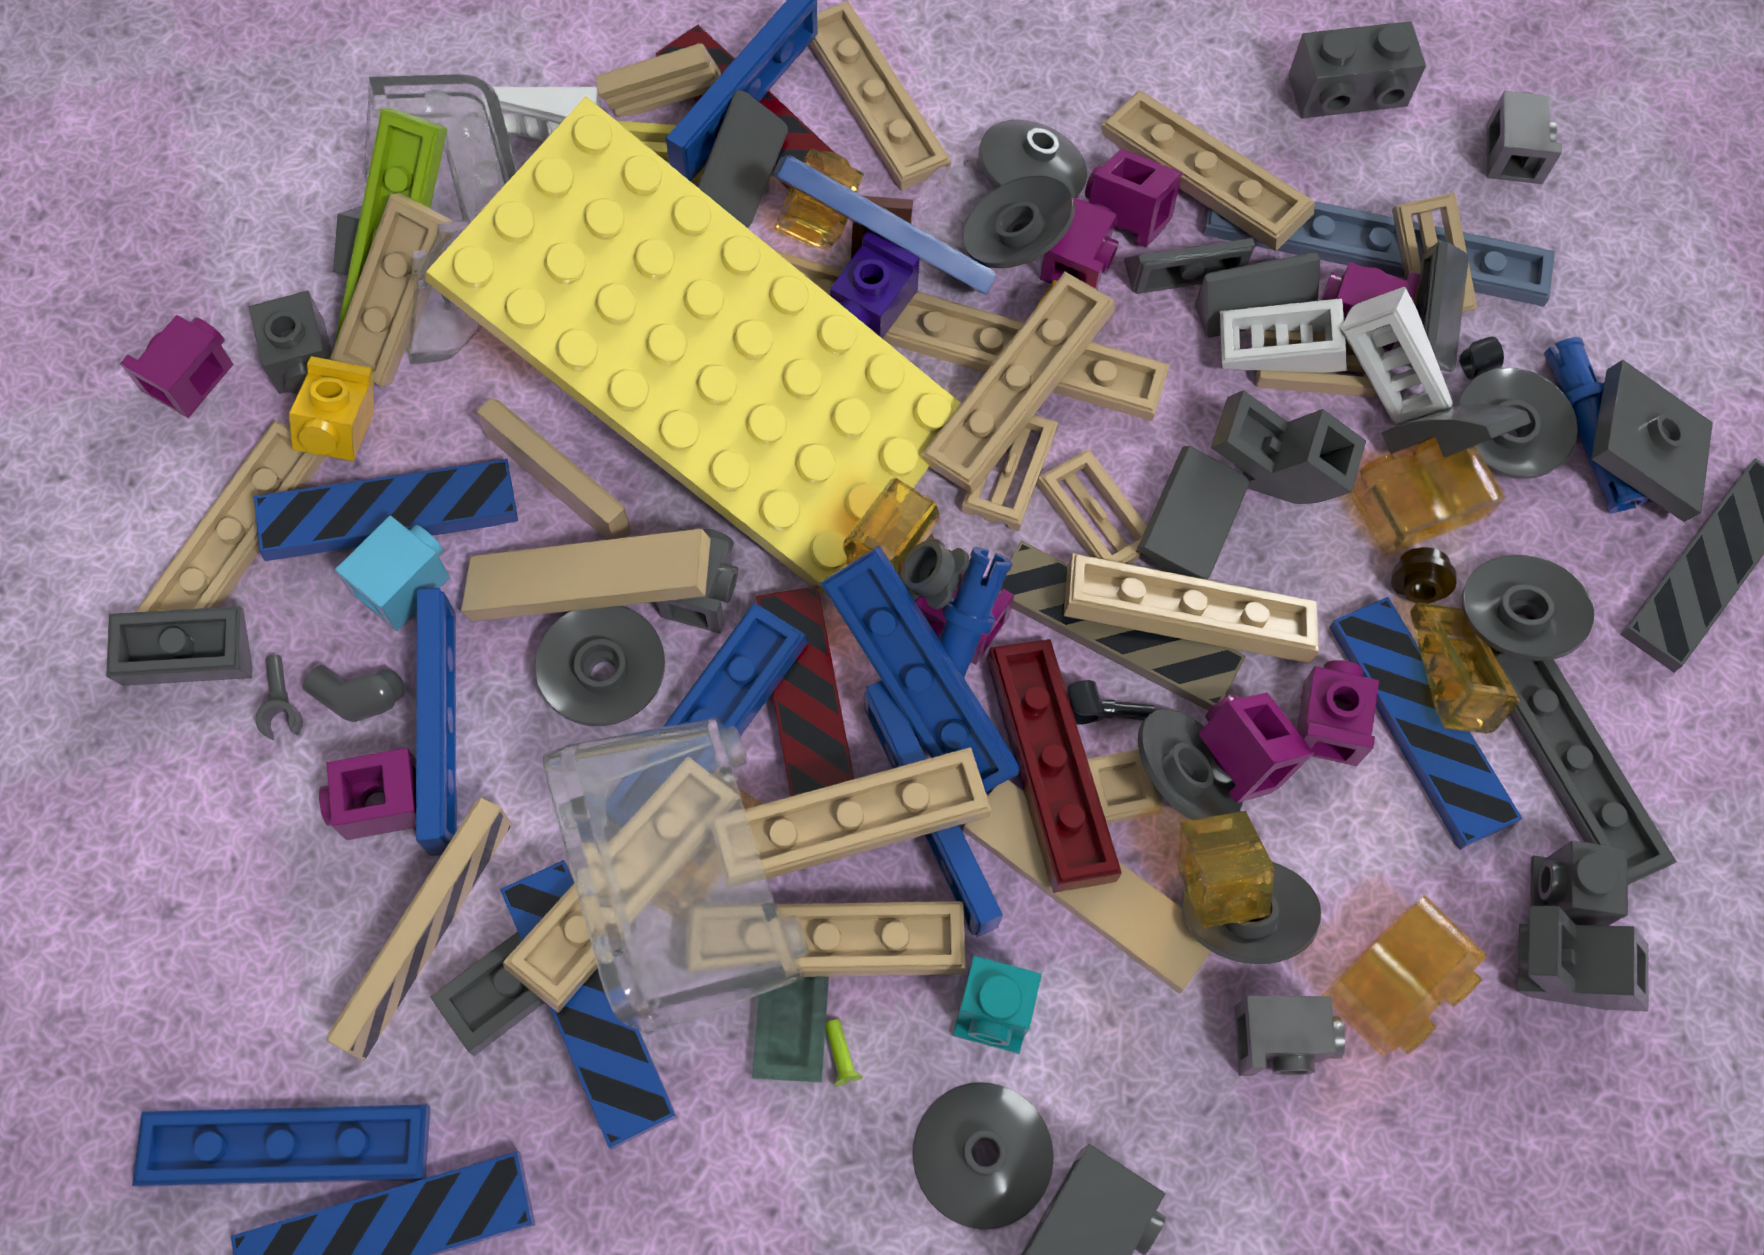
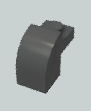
(1289, 460)
(1582, 962)

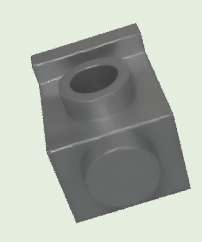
(1521, 138)
(1288, 1033)

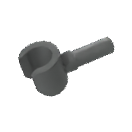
(277, 699)

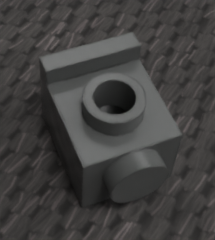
(720, 586)
(1583, 881)

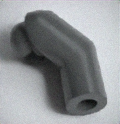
(355, 698)

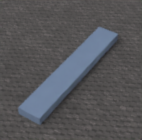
(1371, 240)

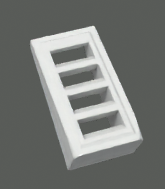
(540, 109)
(1303, 317)
(1406, 327)

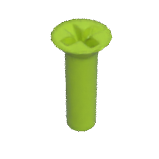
(840, 1053)

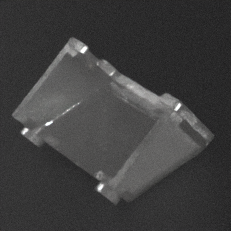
(471, 172)
(670, 873)

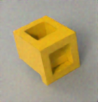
(332, 409)

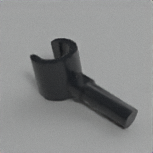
(1481, 357)
(1089, 708)

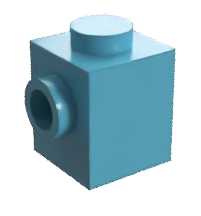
(391, 568)

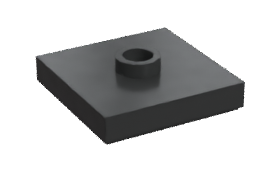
(1652, 441)

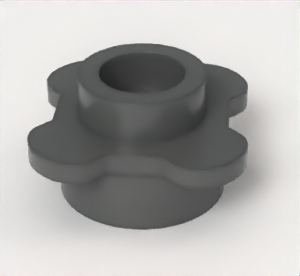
(933, 572)

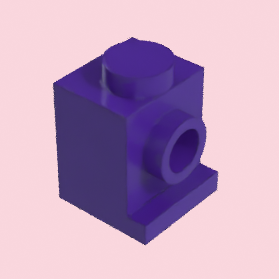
(877, 283)

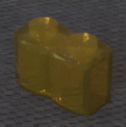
(1424, 495)
(894, 521)
(1406, 978)

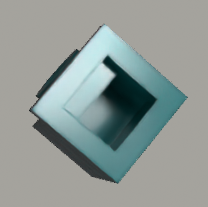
(997, 1004)

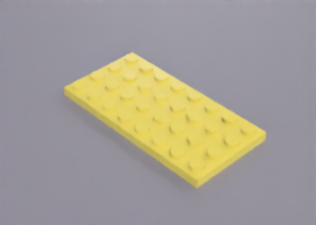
(694, 340)

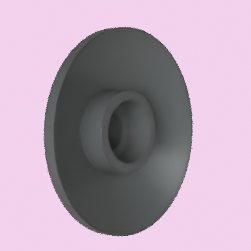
(1030, 149)
(1018, 222)
(1540, 444)
(1543, 592)
(596, 636)
(1184, 766)
(1268, 939)
(961, 1187)

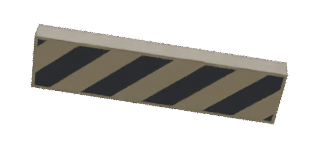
(1185, 667)

